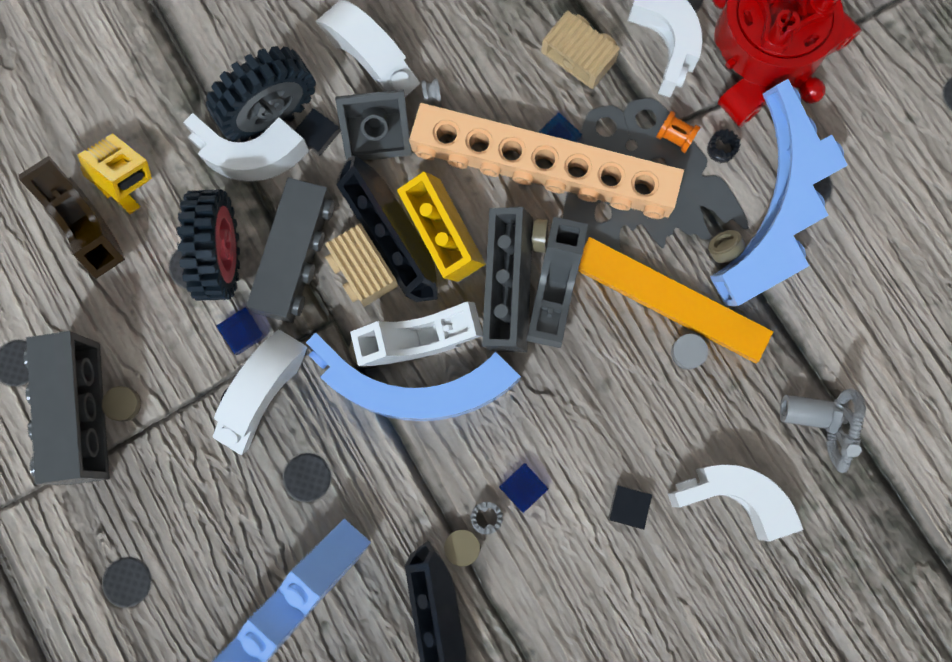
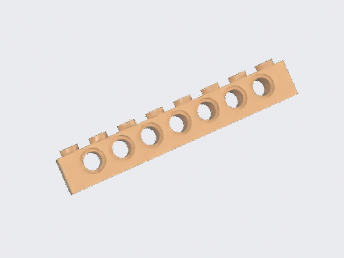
(564, 154)

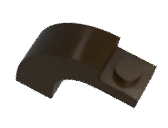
(84, 227)

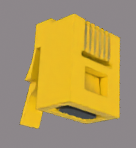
(115, 170)

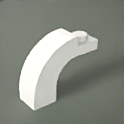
(681, 32)
(369, 44)
(251, 160)
(416, 338)
(255, 388)
(764, 501)

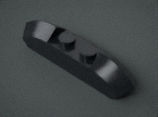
(389, 229)
(434, 607)

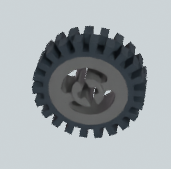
(260, 92)

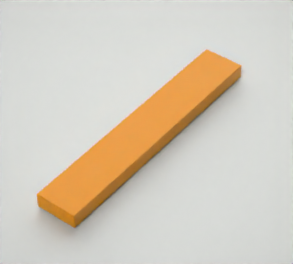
(674, 300)

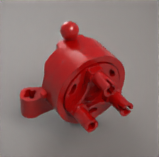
(777, 43)

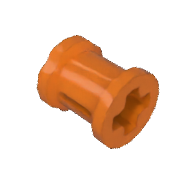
(678, 131)

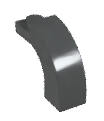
(557, 282)

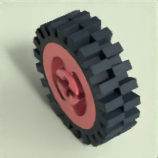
(208, 245)

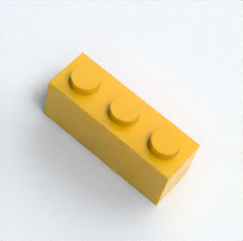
(441, 227)

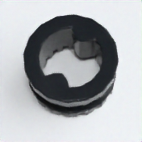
(726, 137)

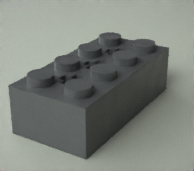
(66, 409)

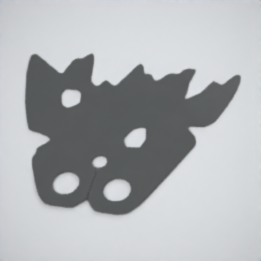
(693, 192)

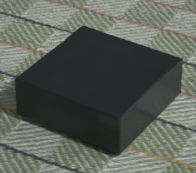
(317, 131)
(630, 507)

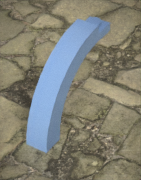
(415, 404)

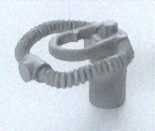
(830, 417)

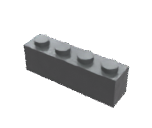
(291, 250)
(508, 280)

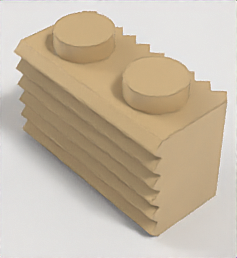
(580, 49)
(361, 265)

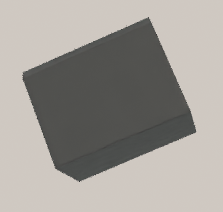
(374, 125)

